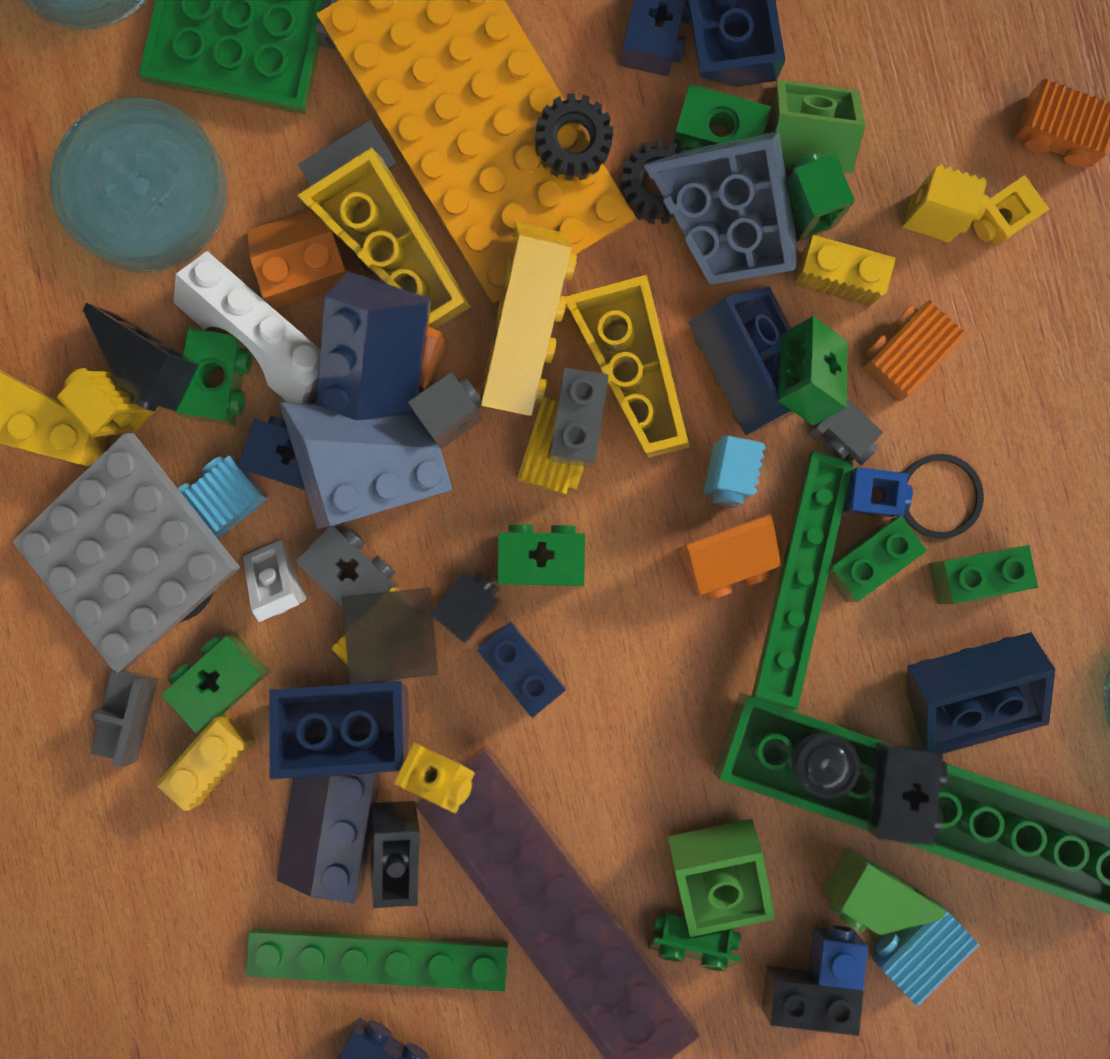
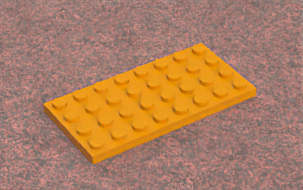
(463, 111)

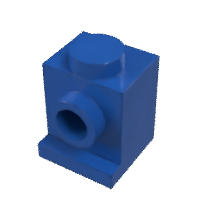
(894, 489)

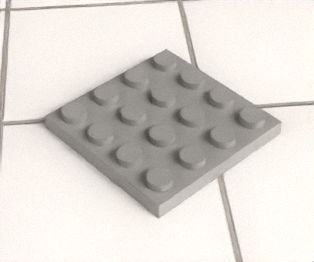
(125, 553)

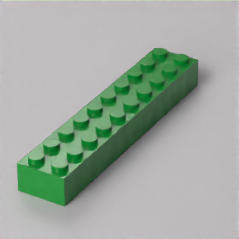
(983, 818)

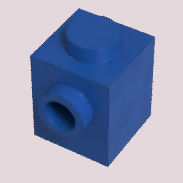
(838, 957)

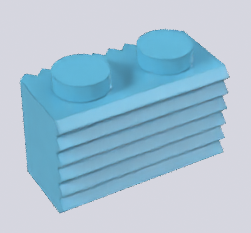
(733, 471)
(224, 495)
(924, 955)

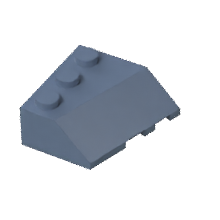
(732, 206)
(362, 464)

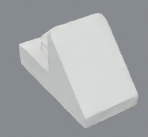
(272, 581)

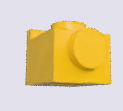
(1019, 205)
(435, 778)

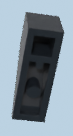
(140, 361)

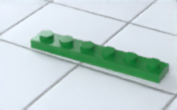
(802, 581)
(377, 959)

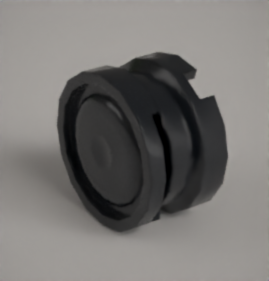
(825, 764)

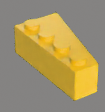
(381, 227)
(526, 319)
(629, 346)
(43, 425)

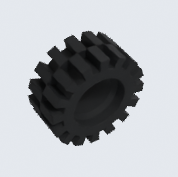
(578, 112)
(632, 182)

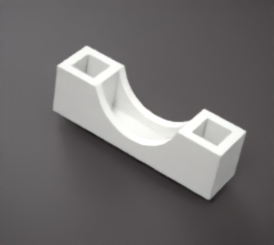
(220, 299)

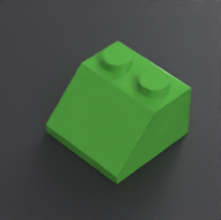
(817, 121)
(721, 877)
(876, 898)

